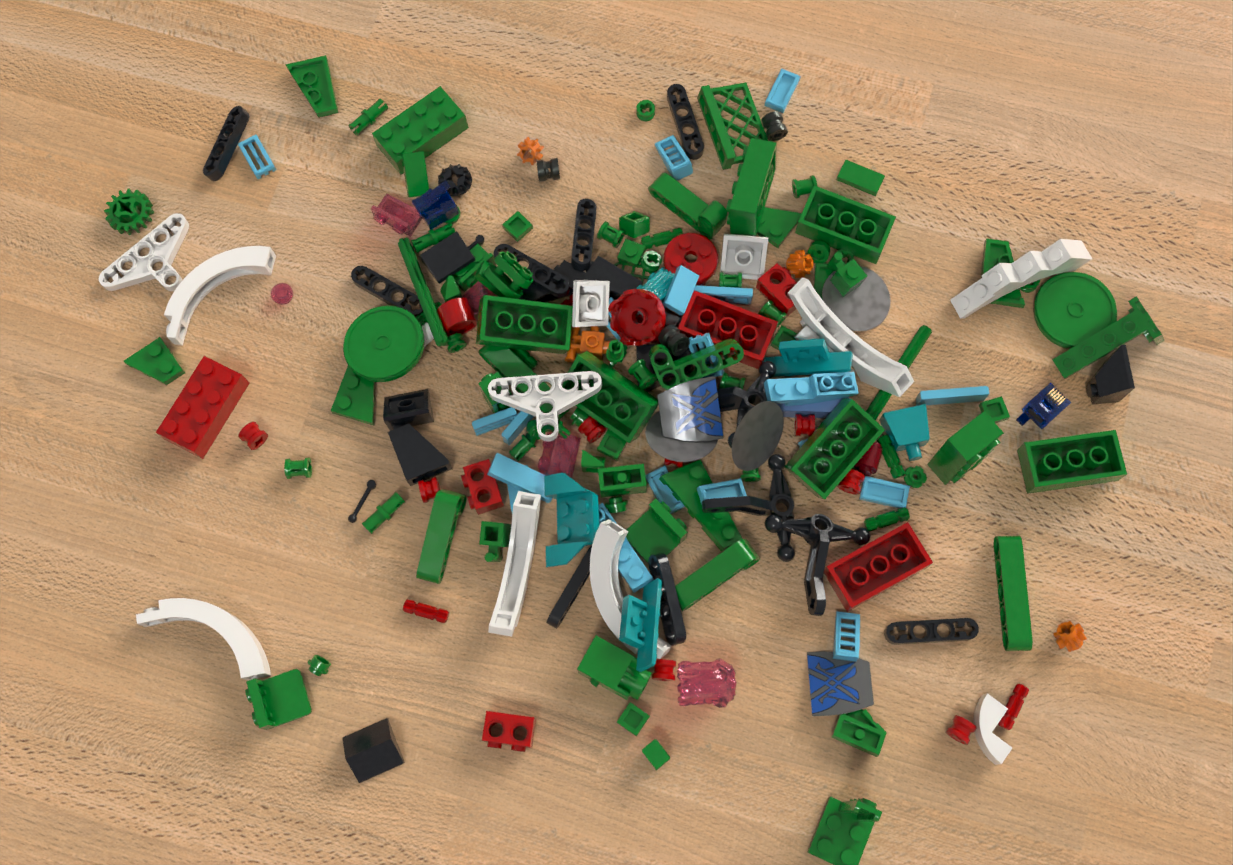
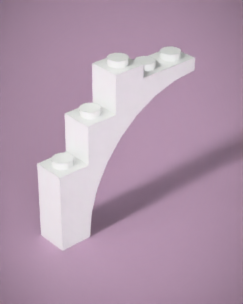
(1006, 277)
(868, 363)

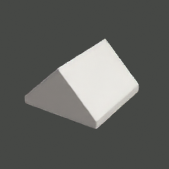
(744, 255)
(590, 303)

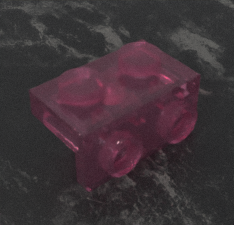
(397, 215)
(559, 455)

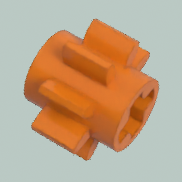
(529, 145)
(799, 264)
(1069, 636)

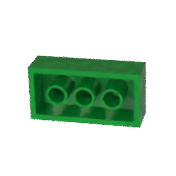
(421, 128)
(752, 187)
(845, 224)
(524, 324)
(619, 403)
(834, 448)
(966, 449)
(1071, 461)

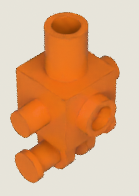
(590, 341)

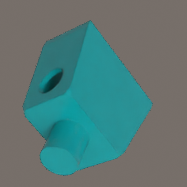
(907, 429)

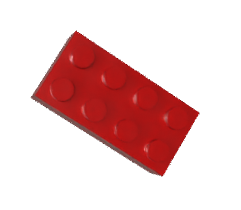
(726, 322)
(203, 407)
(877, 566)

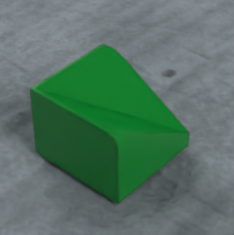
(634, 224)
(450, 289)
(591, 463)
(656, 754)

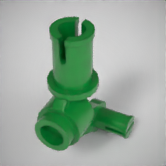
(616, 352)
(529, 439)

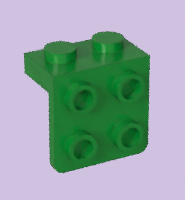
(656, 531)
(278, 699)

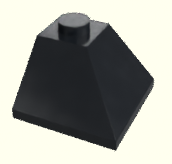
(1112, 379)

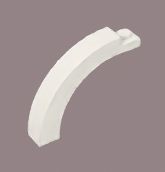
(207, 277)
(518, 564)
(605, 579)
(245, 645)

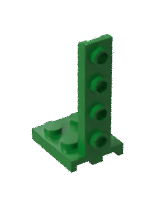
(1109, 339)
(844, 830)

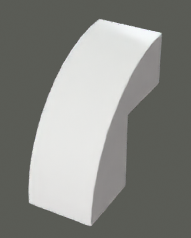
(986, 717)

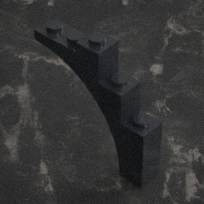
(598, 270)

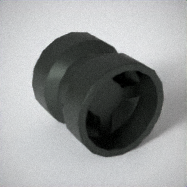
(775, 128)
(543, 172)
(676, 343)

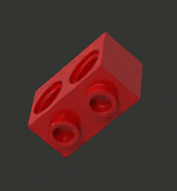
(778, 292)
(487, 485)
(509, 723)

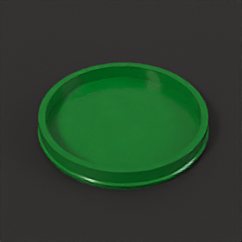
(1073, 308)
(384, 344)

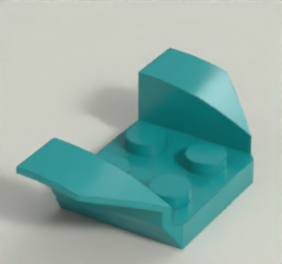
(575, 518)

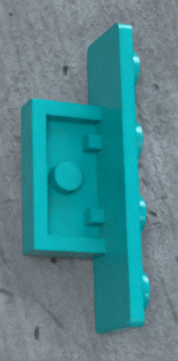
(808, 358)
(641, 624)

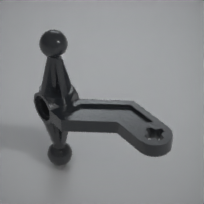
(737, 398)
(759, 507)
(817, 532)

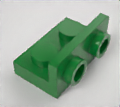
(465, 277)

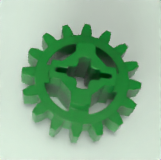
(124, 221)

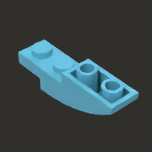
(811, 389)
(629, 563)

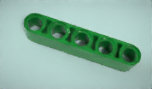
(510, 365)
(1012, 593)

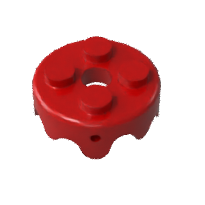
(693, 244)
(624, 320)

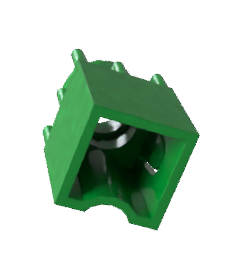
(613, 669)

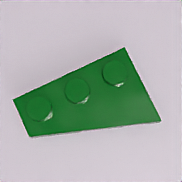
(316, 84)
(999, 252)

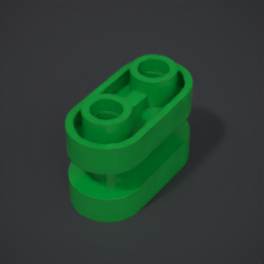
(520, 275)

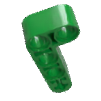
(686, 205)
(697, 359)
(439, 535)
(716, 572)

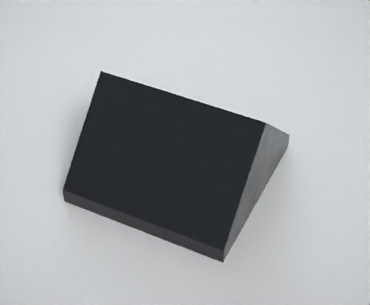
(447, 257)
(408, 408)
(372, 750)

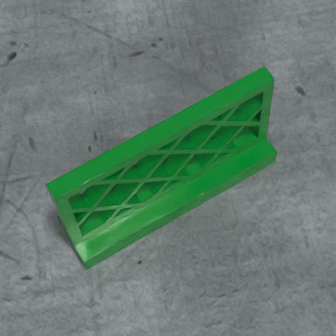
(716, 124)

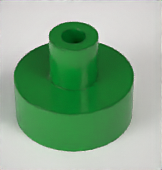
(819, 251)

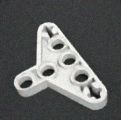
(142, 266)
(557, 396)

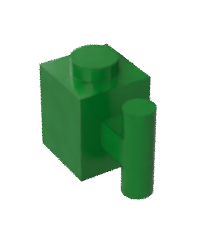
(847, 276)
(496, 536)

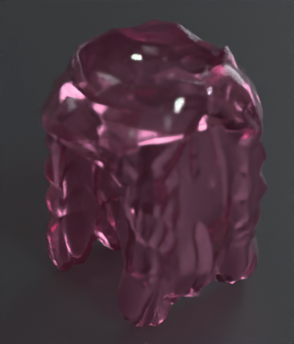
(706, 683)

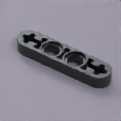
(685, 121)
(235, 124)
(583, 234)
(534, 267)
(386, 294)
(570, 592)
(669, 604)
(931, 631)

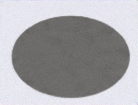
(864, 306)
(757, 436)
(672, 448)

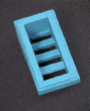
(679, 169)
(842, 654)

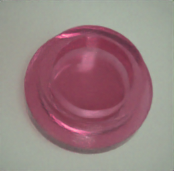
(282, 293)

